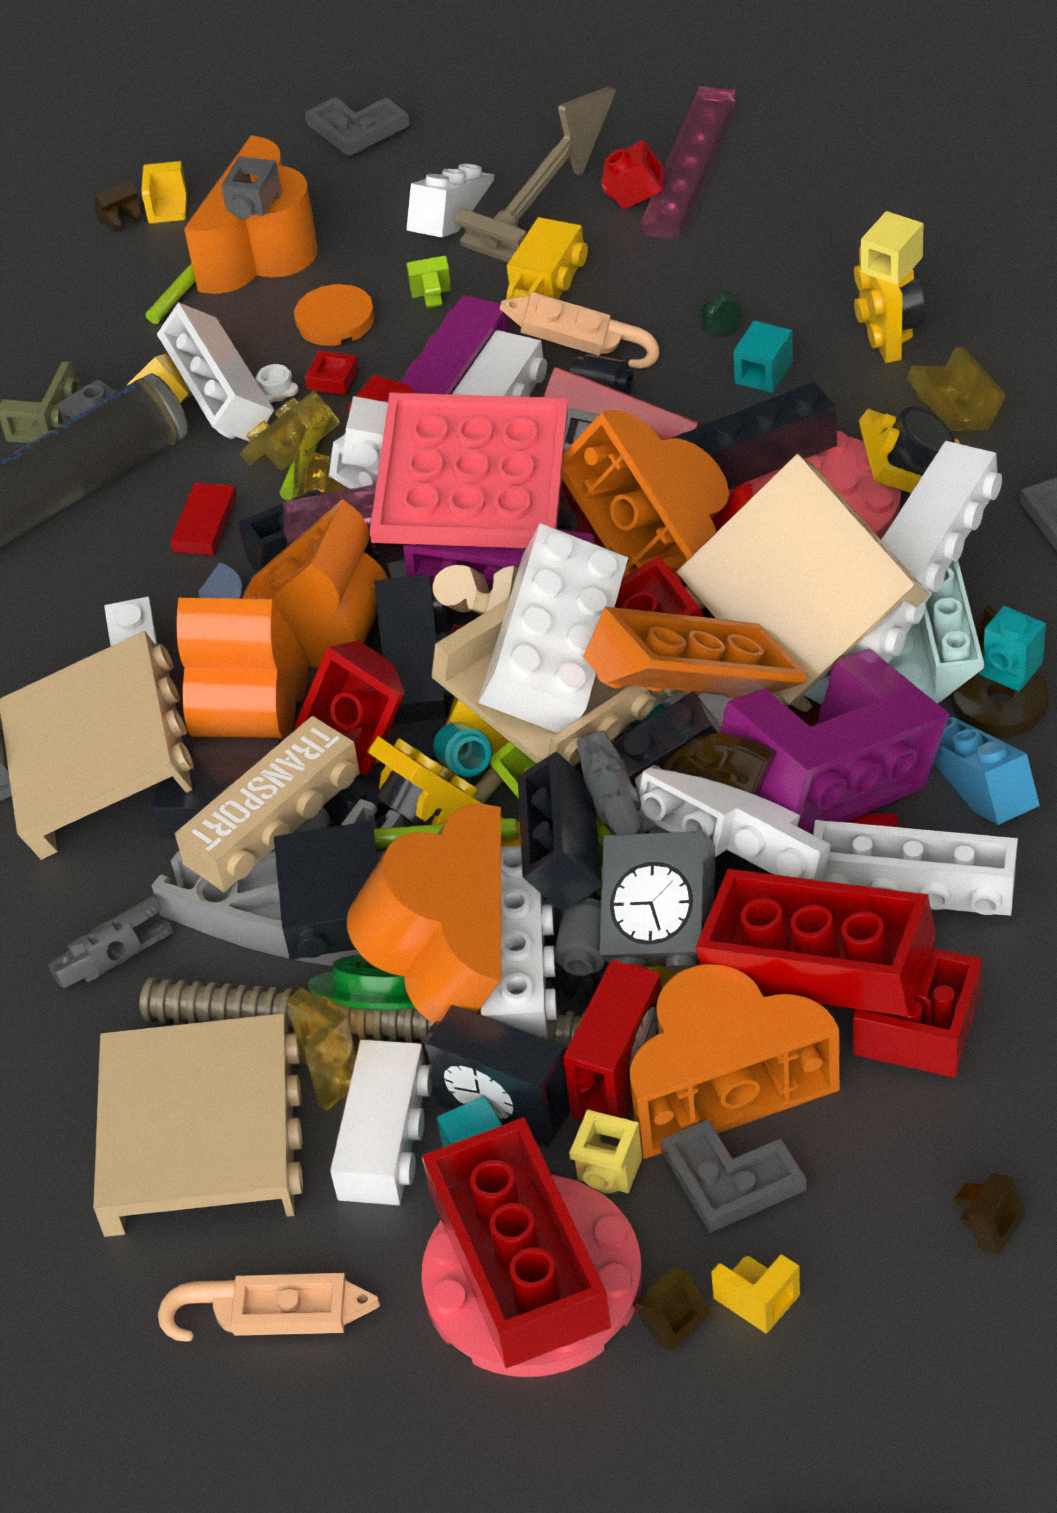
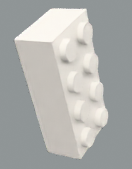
(547, 627)

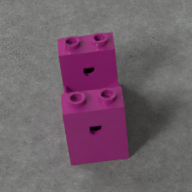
(865, 752)

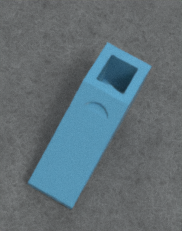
(986, 772)

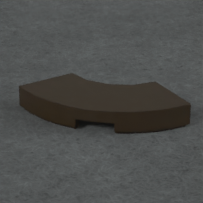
(725, 760)

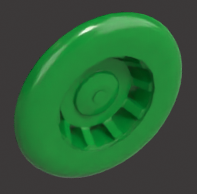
(361, 986)

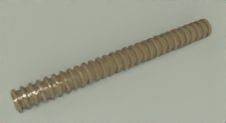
(214, 1003)

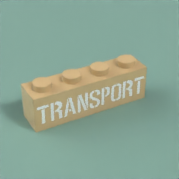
(267, 802)

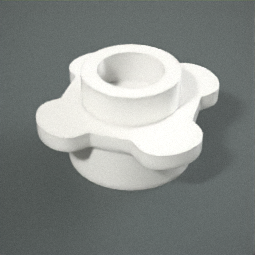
(276, 382)

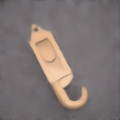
(577, 327)
(272, 1304)

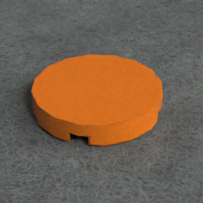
(334, 314)

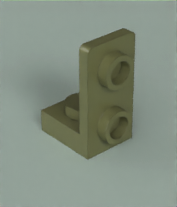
(29, 420)

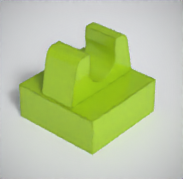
(429, 279)

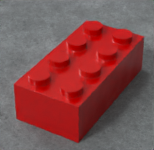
(821, 939)
(516, 1242)

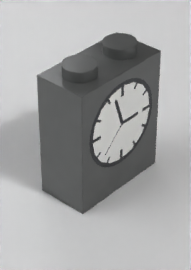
(656, 897)

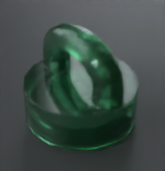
(721, 315)

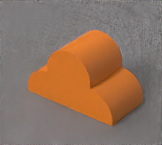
(235, 250)
(643, 490)
(324, 583)
(239, 668)
(437, 912)
(729, 1055)

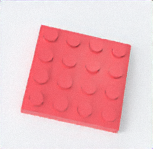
(469, 469)

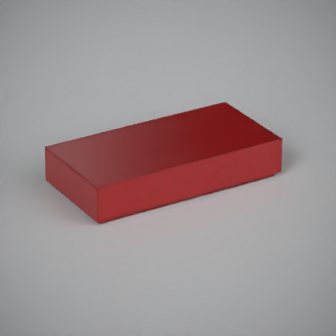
(203, 519)

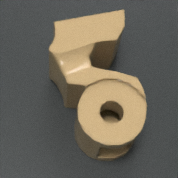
(467, 589)

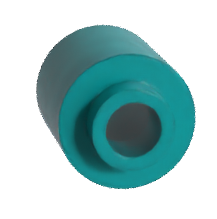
(472, 757)

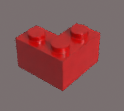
(937, 1023)

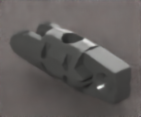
(609, 784)
(90, 954)

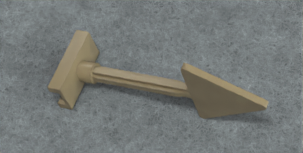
(581, 126)

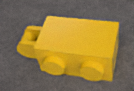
(546, 259)

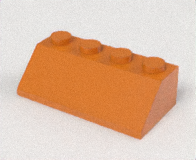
(688, 654)

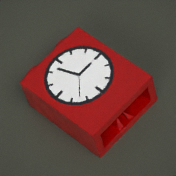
(608, 1037)

